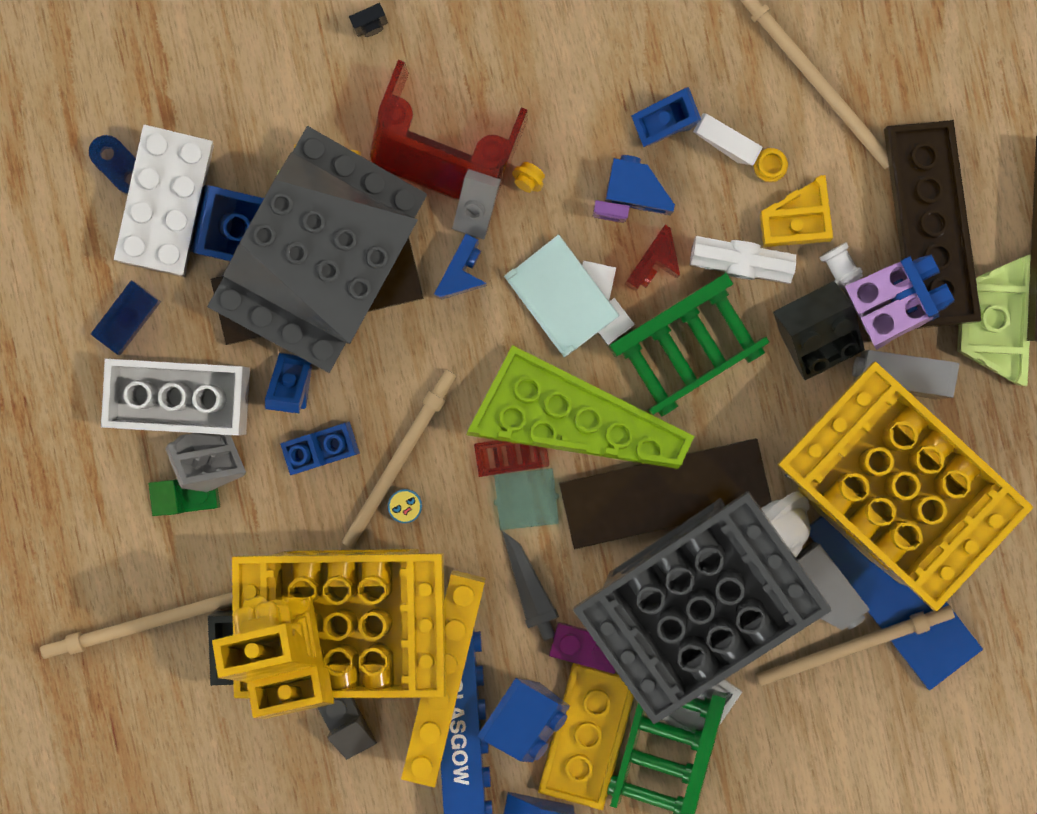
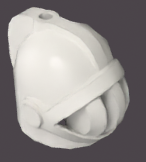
(790, 520)

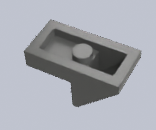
(347, 727)

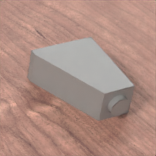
(917, 375)
(845, 603)

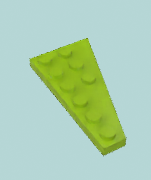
(558, 411)

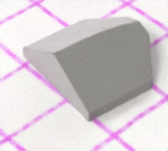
(204, 461)

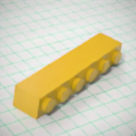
(436, 713)

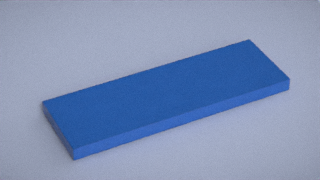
(929, 654)

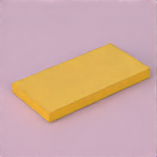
(589, 742)

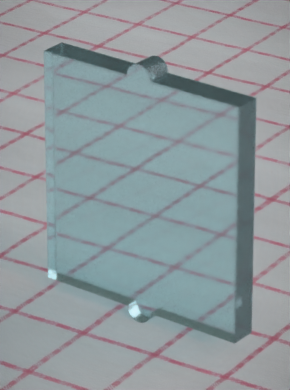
(526, 499)

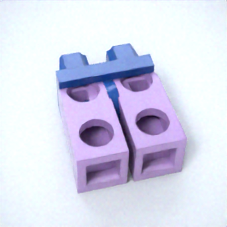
(908, 298)

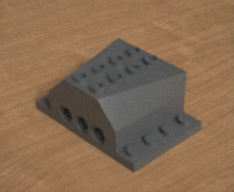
(318, 250)
(700, 605)

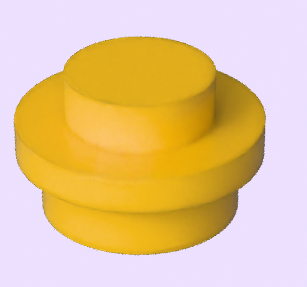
(770, 165)
(528, 177)

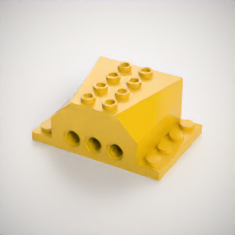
(903, 487)
(373, 614)

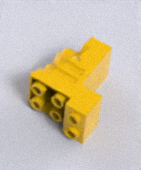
(276, 655)

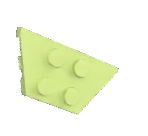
(1001, 336)

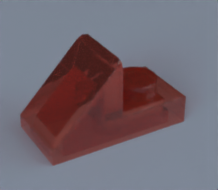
(660, 253)

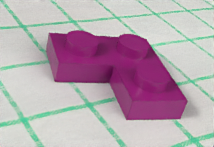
(578, 647)

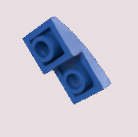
(319, 448)

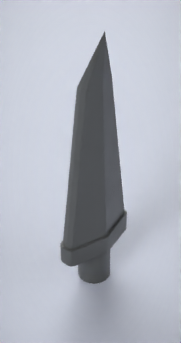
(534, 600)

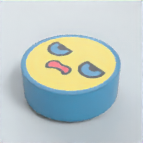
(405, 506)

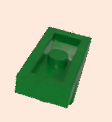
(171, 499)

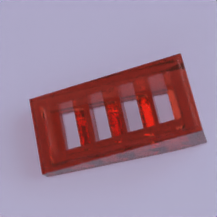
(540, 456)

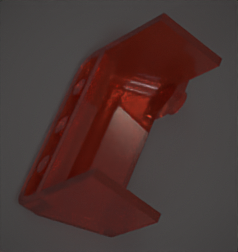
(426, 160)

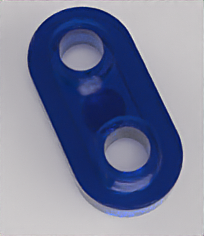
(118, 166)

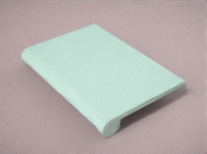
(561, 296)

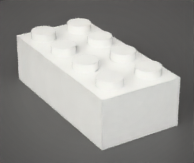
(163, 200)
(175, 397)

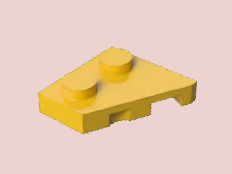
(799, 217)

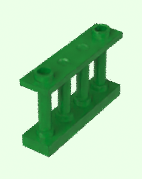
(688, 312)
(690, 773)

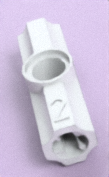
(743, 259)

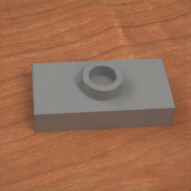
(476, 204)

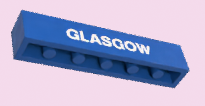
(462, 760)

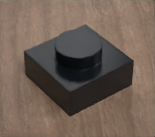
(369, 21)

